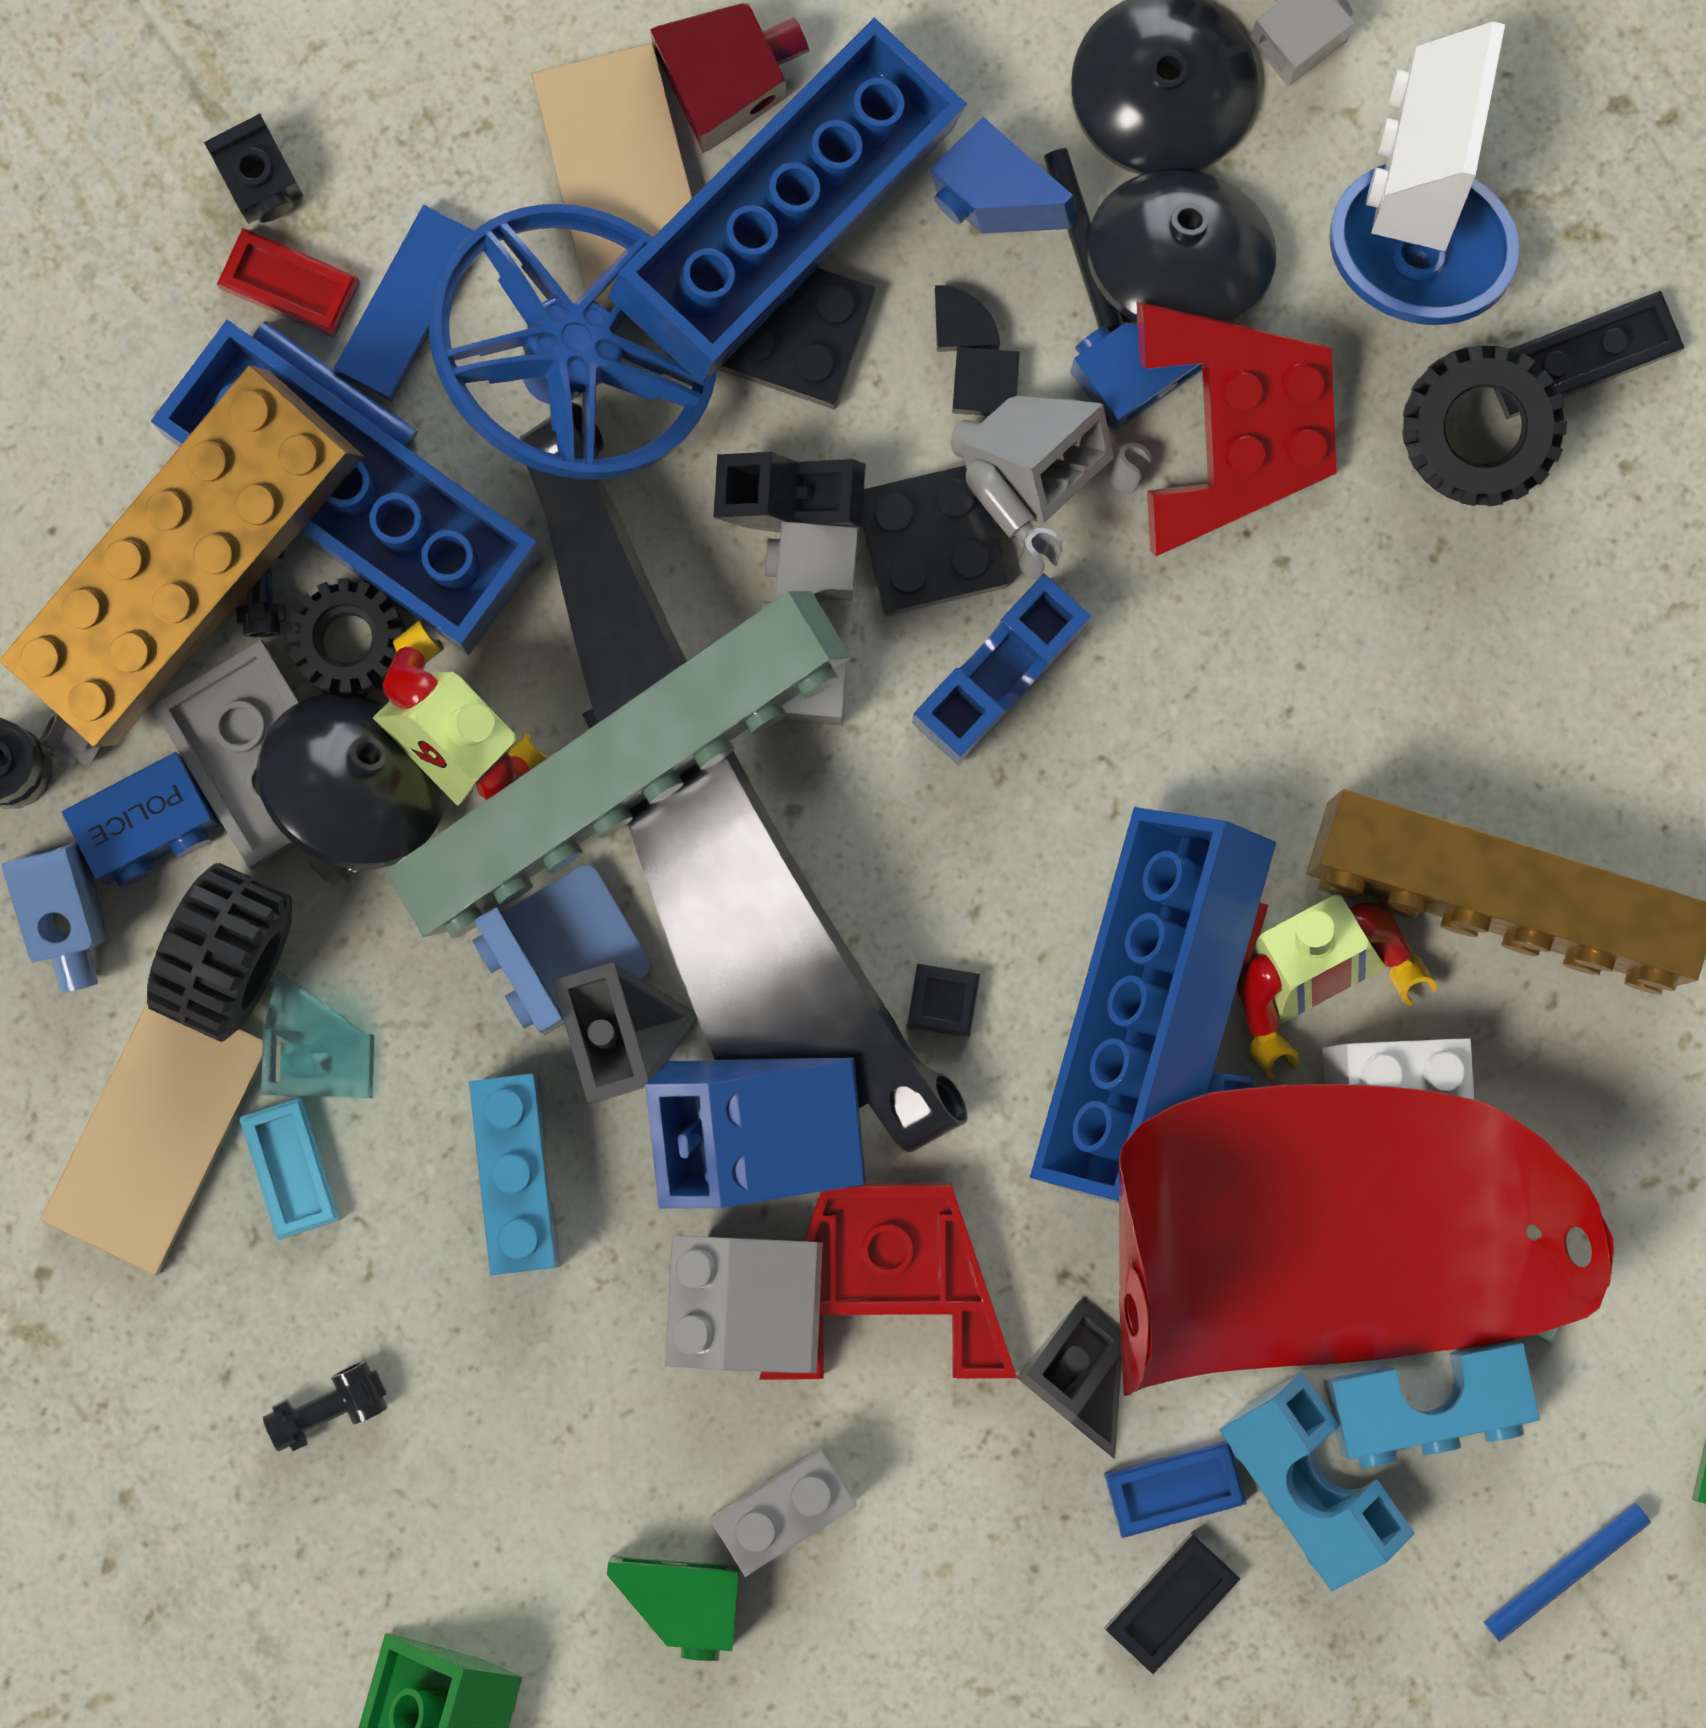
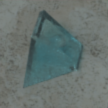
(312, 1048)

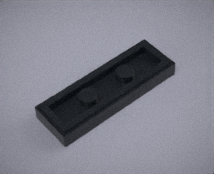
(1602, 347)

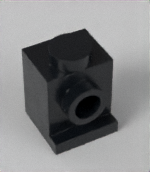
(243, 148)

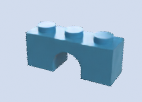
(513, 1174)
(1488, 1396)
(1336, 1527)

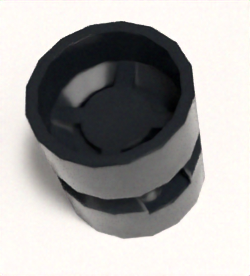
(23, 766)

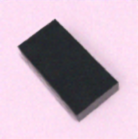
(1172, 1603)

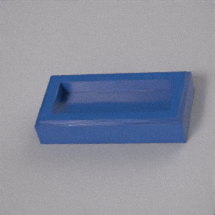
(1175, 1488)

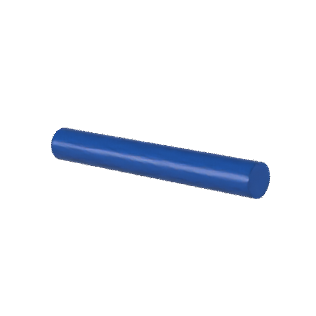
(335, 384)
(1567, 1572)

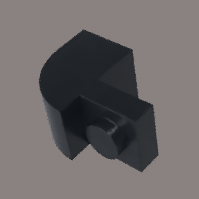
(770, 489)

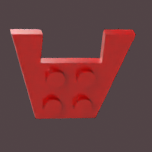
(1263, 419)
(905, 1255)

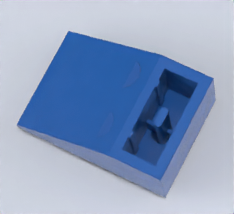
(753, 1130)

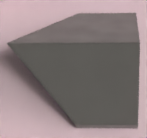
(618, 1029)
(1080, 1374)

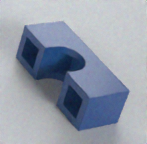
(1001, 670)

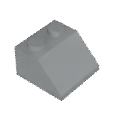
(743, 1304)

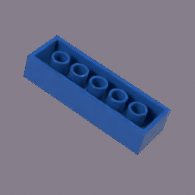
(786, 201)
(392, 516)
(1153, 990)

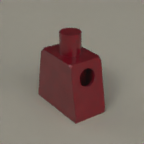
(726, 68)

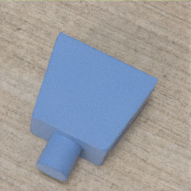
(64, 884)

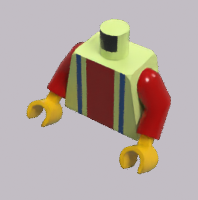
(449, 725)
(1315, 960)

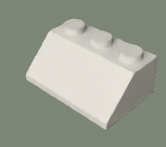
(1435, 136)

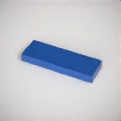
(400, 308)

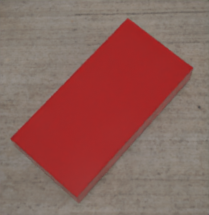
(288, 282)

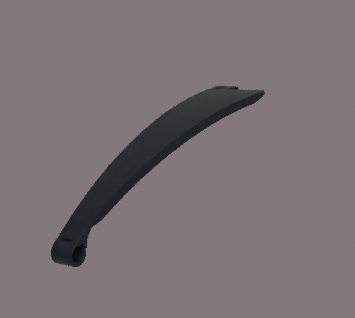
(729, 895)

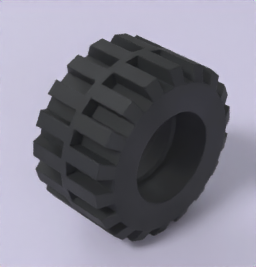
(1540, 430)
(219, 952)

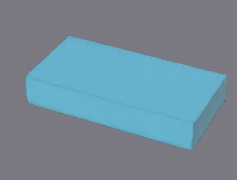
(290, 1168)

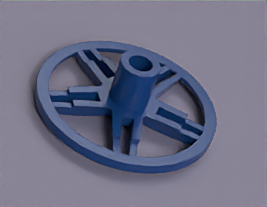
(565, 346)

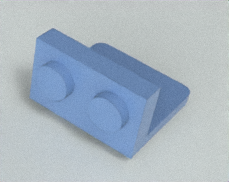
(554, 935)

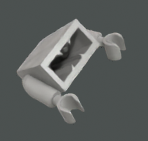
(1035, 459)

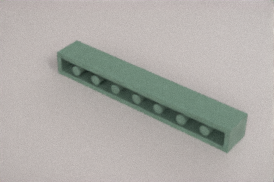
(619, 764)

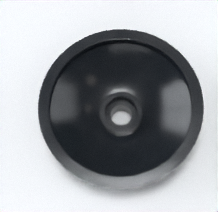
(1158, 122)
(1149, 258)
(331, 799)

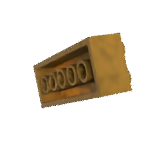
(181, 557)
(1511, 891)

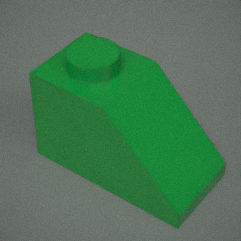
(682, 1602)

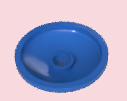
(1450, 282)

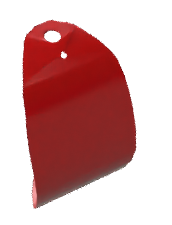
(1342, 1231)

